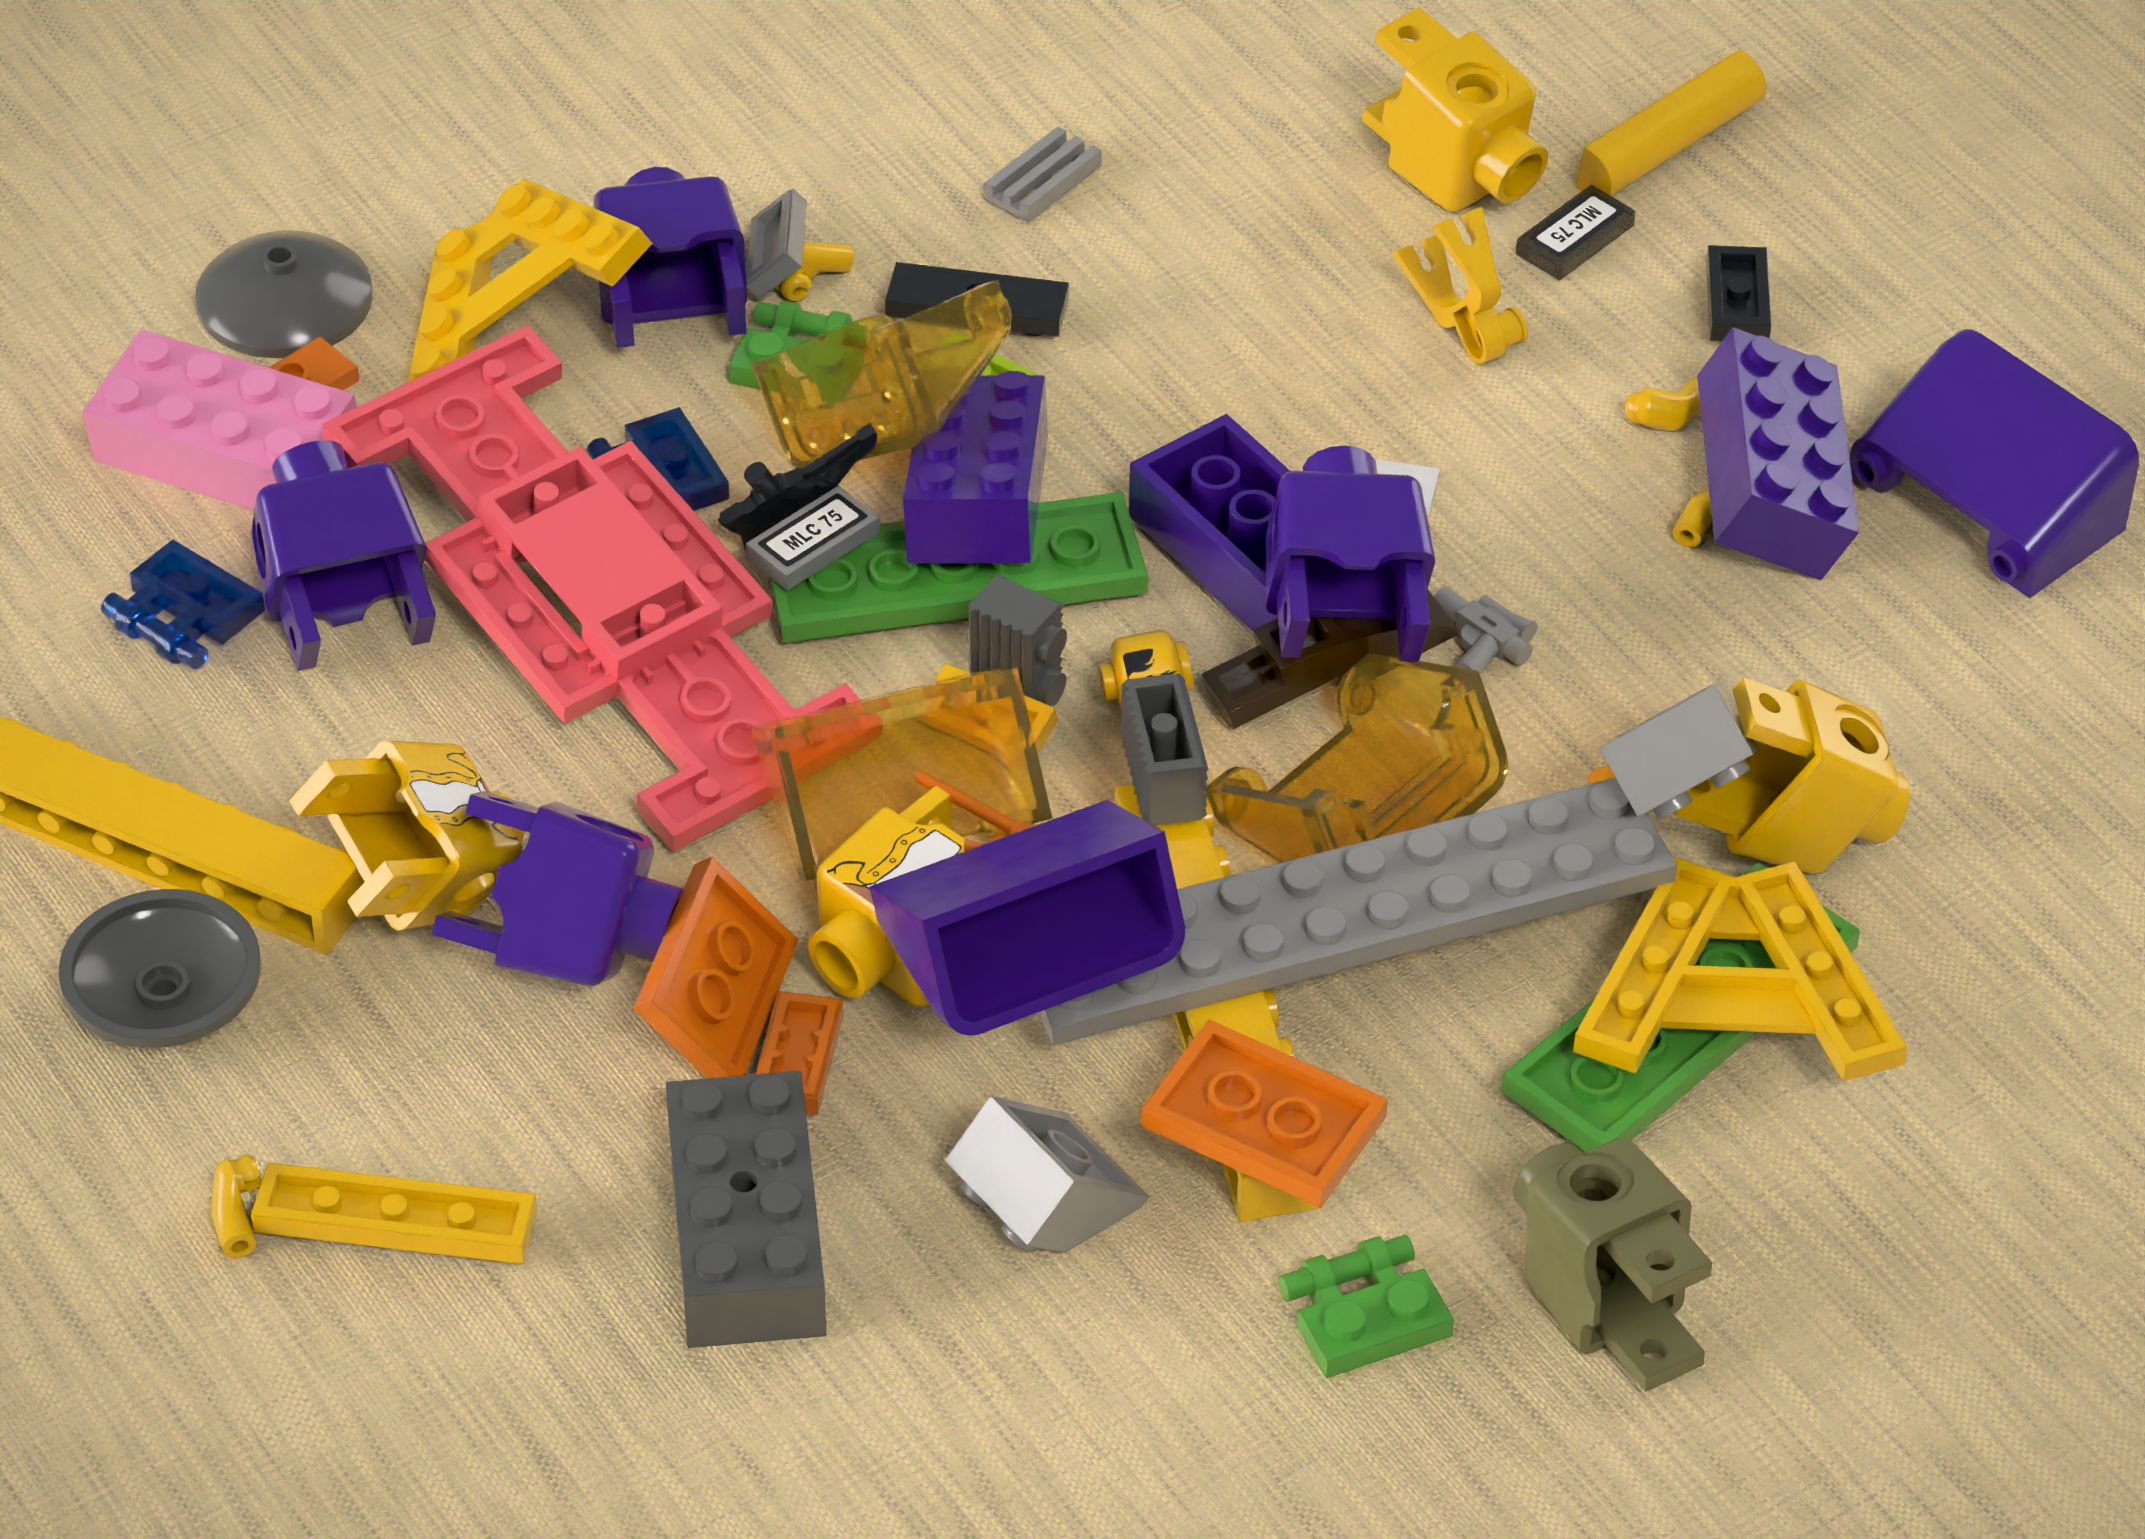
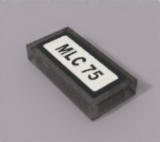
(1575, 232)

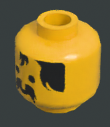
(1143, 656)

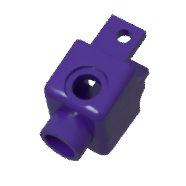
(694, 254)
(335, 545)
(1348, 549)
(570, 897)

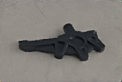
(786, 493)

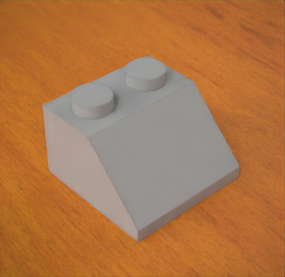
(1680, 750)
(1041, 1176)

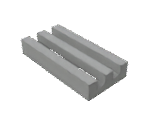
(1034, 170)

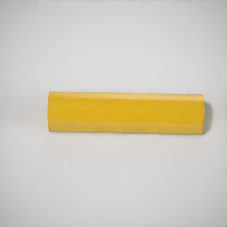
(1672, 124)

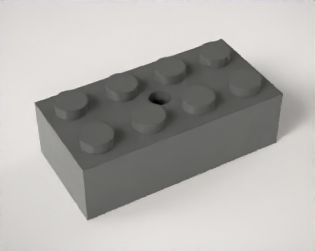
(745, 1209)

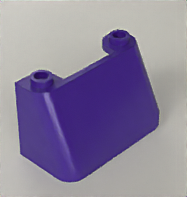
(2008, 454)

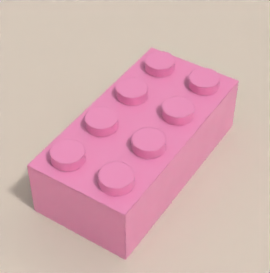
(204, 417)

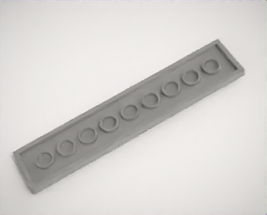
(1386, 902)

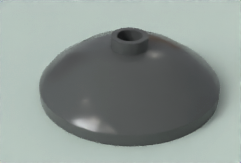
(283, 293)
(159, 968)

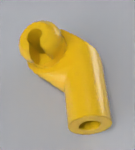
(816, 257)
(1664, 408)
(1694, 520)
(228, 1208)

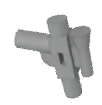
(1487, 630)

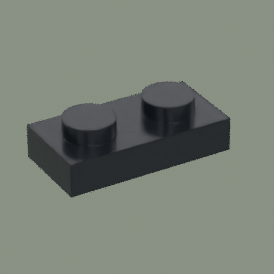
(1738, 290)

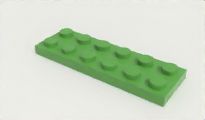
(1079, 555)
(1603, 1103)

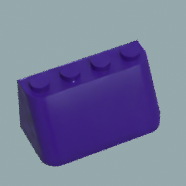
(1035, 917)

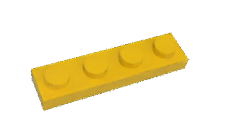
(394, 1213)

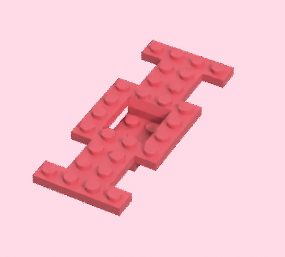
(616, 549)

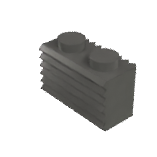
(1019, 631)
(1163, 749)

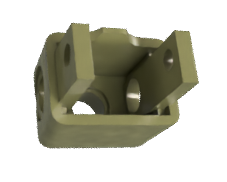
(1632, 1222)

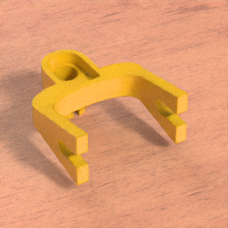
(1479, 327)

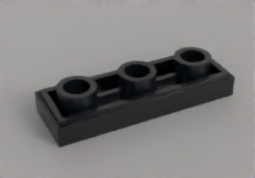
(1035, 303)

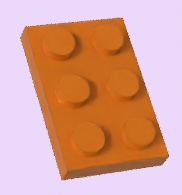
(716, 972)
(1264, 1113)

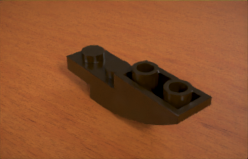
(1265, 680)

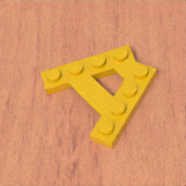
(561, 237)
(1809, 992)

